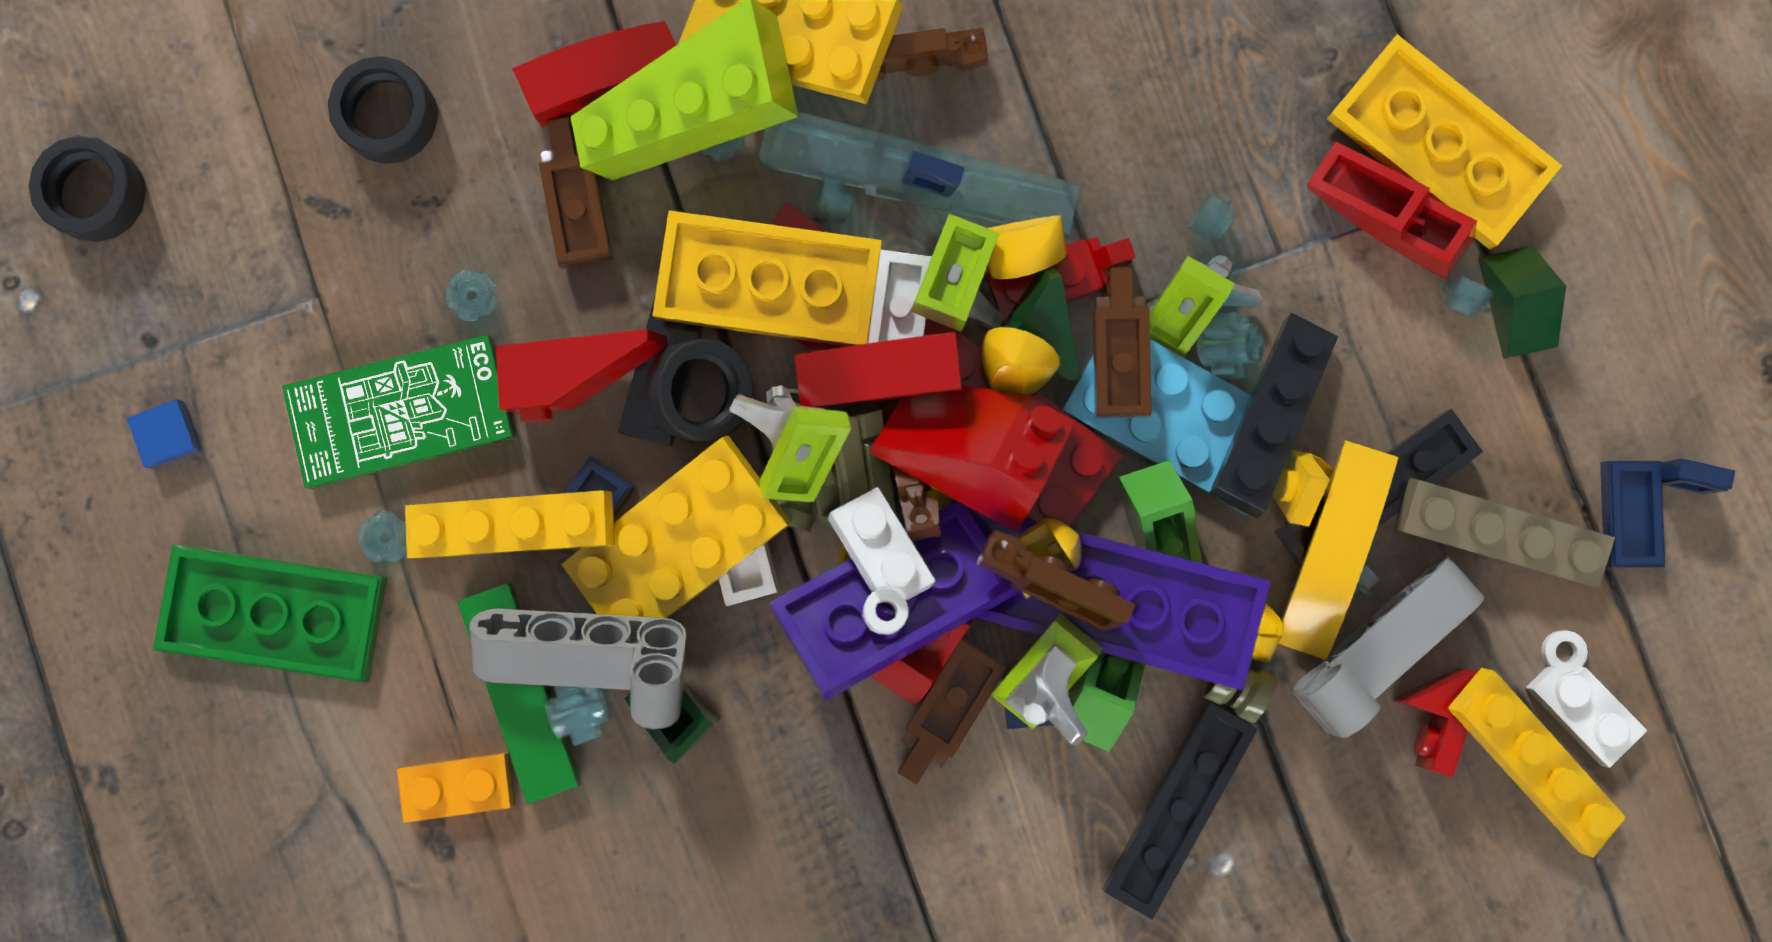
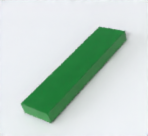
(538, 756)

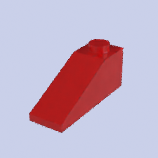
(568, 371)

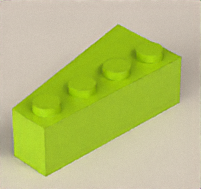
(693, 97)

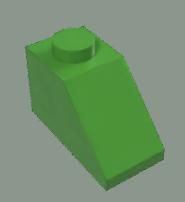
(1161, 512)
(1107, 698)

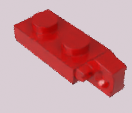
(1081, 270)

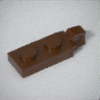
(926, 50)
(573, 201)
(1121, 350)
(919, 511)
(1053, 584)
(949, 708)

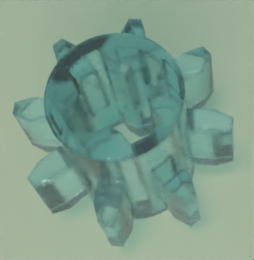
(1230, 345)
(578, 713)

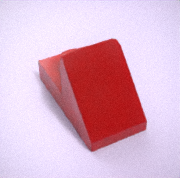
(917, 672)
(1442, 739)

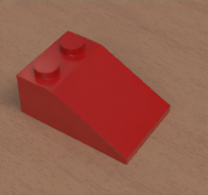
(977, 447)

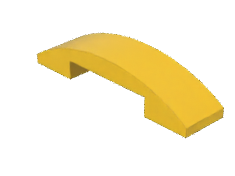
(1337, 549)

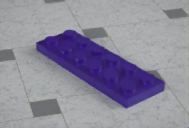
(1183, 615)

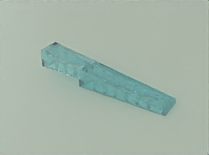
(877, 160)

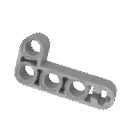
(586, 652)
(1344, 687)

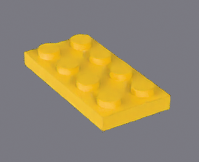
(826, 43)
(1444, 138)
(767, 279)
(680, 538)

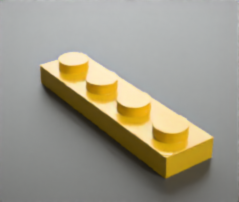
(510, 524)
(1536, 762)

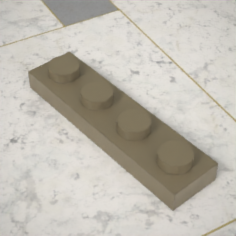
(1504, 533)

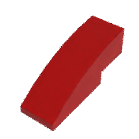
(584, 71)
(1393, 209)
(879, 371)

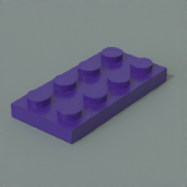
(827, 612)

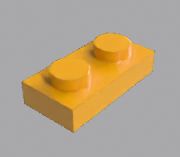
(455, 787)

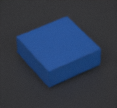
(163, 434)

